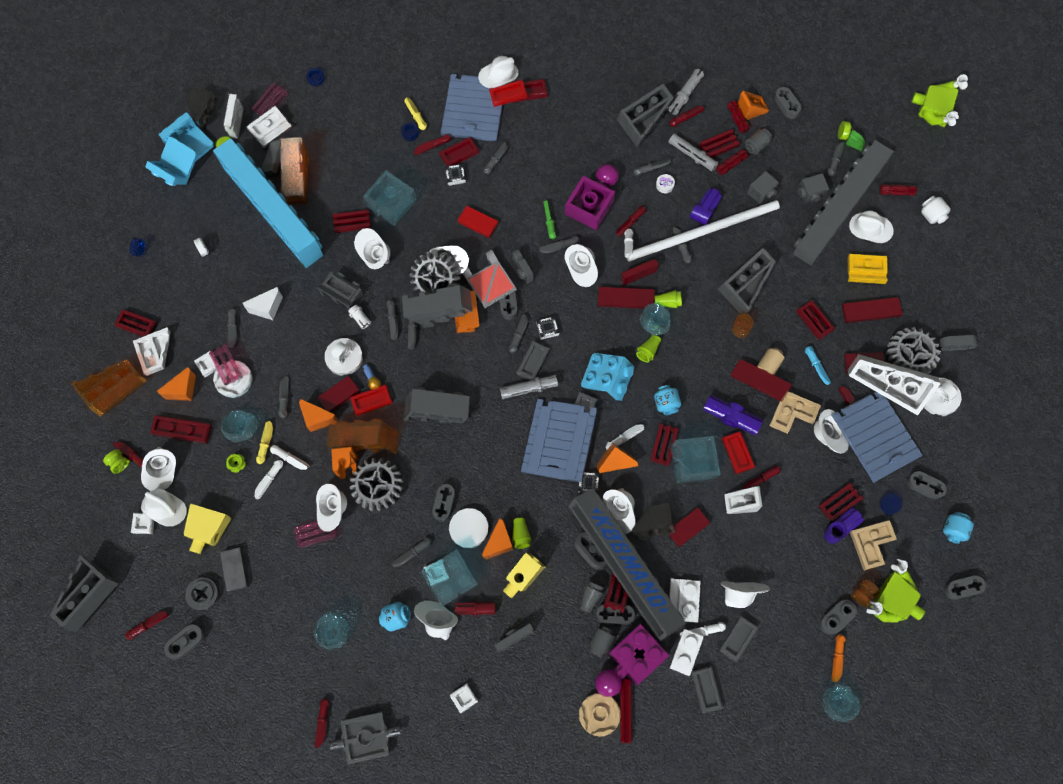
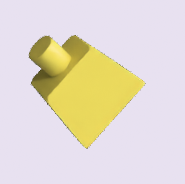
(204, 527)
(530, 568)

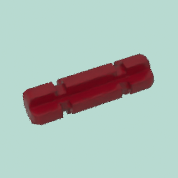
(738, 116)
(732, 162)
(898, 189)

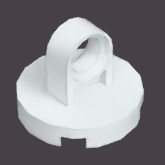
(343, 356)
(944, 399)

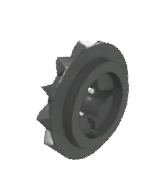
(192, 595)

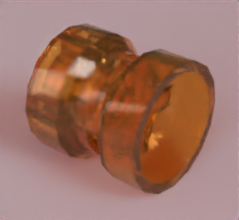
(744, 321)
(865, 593)

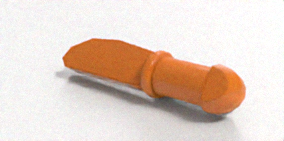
(838, 658)

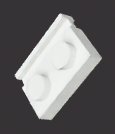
(233, 116)
(269, 127)
(685, 598)

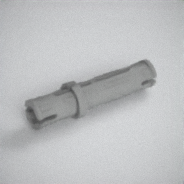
(682, 96)
(699, 156)
(537, 384)

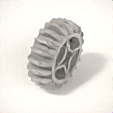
(436, 267)
(922, 345)
(377, 476)

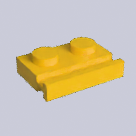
(867, 268)

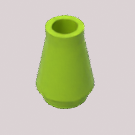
(670, 299)
(648, 349)
(521, 536)

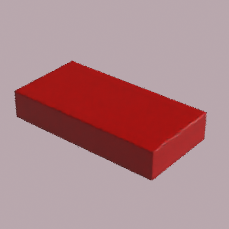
(508, 93)
(477, 221)
(371, 400)
(738, 452)

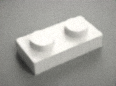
(686, 652)

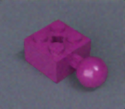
(593, 199)
(609, 681)

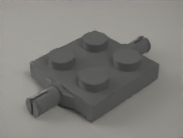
(365, 738)

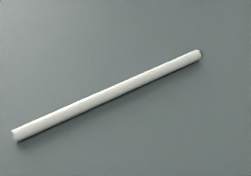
(703, 230)

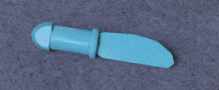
(816, 363)

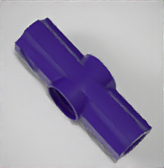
(733, 415)

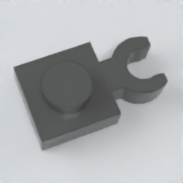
(523, 269)

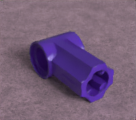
(704, 210)
(843, 525)

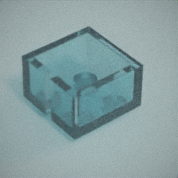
(390, 198)
(695, 459)
(448, 577)

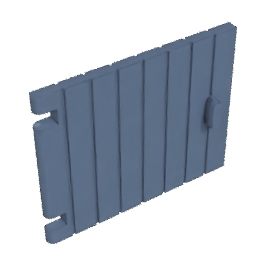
(470, 110)
(876, 436)
(560, 439)

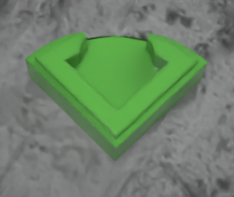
(856, 141)

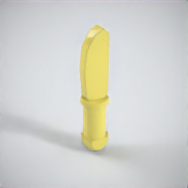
(416, 114)
(265, 440)

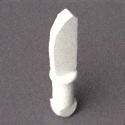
(628, 242)
(628, 434)
(287, 456)
(266, 481)
(720, 626)

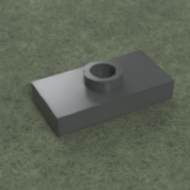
(513, 637)

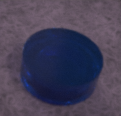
(315, 77)
(409, 131)
(137, 247)
(890, 504)

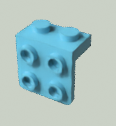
(188, 133)
(174, 163)
(608, 374)

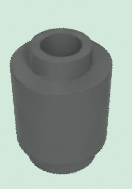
(758, 141)
(601, 642)

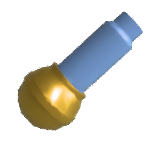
(373, 382)

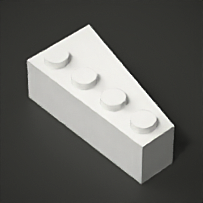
(899, 384)

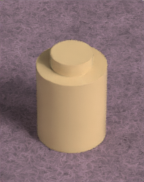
(771, 360)

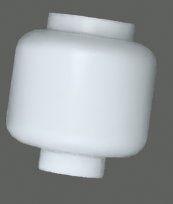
(935, 210)

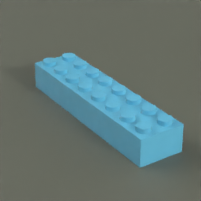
(269, 202)

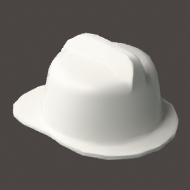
(499, 72)
(871, 227)
(372, 248)
(458, 255)
(581, 265)
(829, 433)
(158, 469)
(330, 506)
(621, 506)
(163, 507)
(742, 594)
(436, 619)

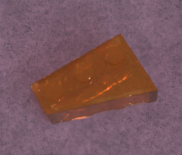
(294, 170)

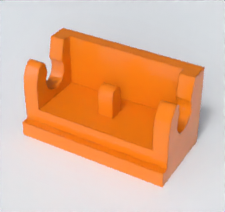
(470, 320)
(342, 459)

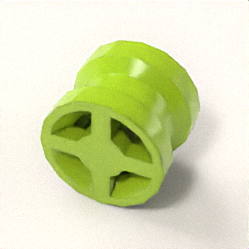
(116, 461)

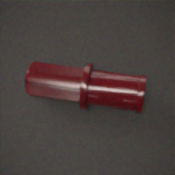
(474, 608)

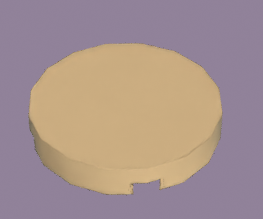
(599, 714)

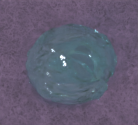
(655, 319)
(239, 426)
(331, 631)
(841, 703)

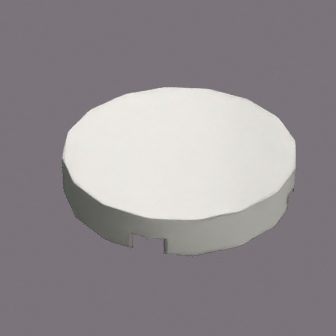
(237, 387)
(468, 528)

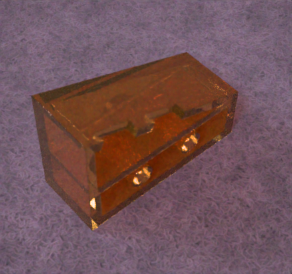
(109, 387)
(363, 436)

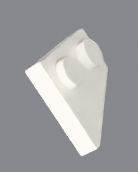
(153, 351)

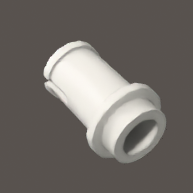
(357, 313)

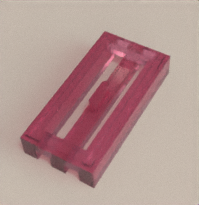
(267, 99)
(219, 351)
(299, 537)

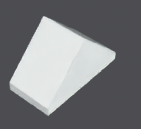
(265, 304)
(743, 501)

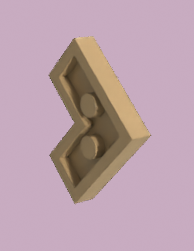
(793, 407)
(867, 541)

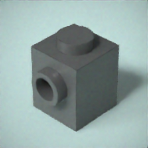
(763, 187)
(813, 188)

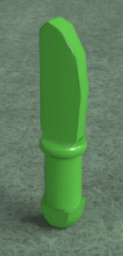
(550, 223)

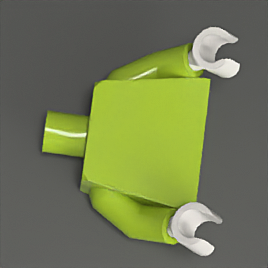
(939, 102)
(897, 597)

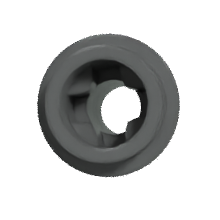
(591, 596)

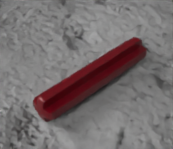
(626, 711)

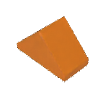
(752, 105)
(180, 387)
(316, 417)
(615, 459)
(498, 542)

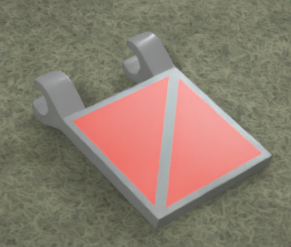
(491, 282)

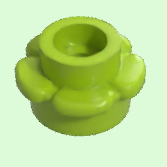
(235, 458)

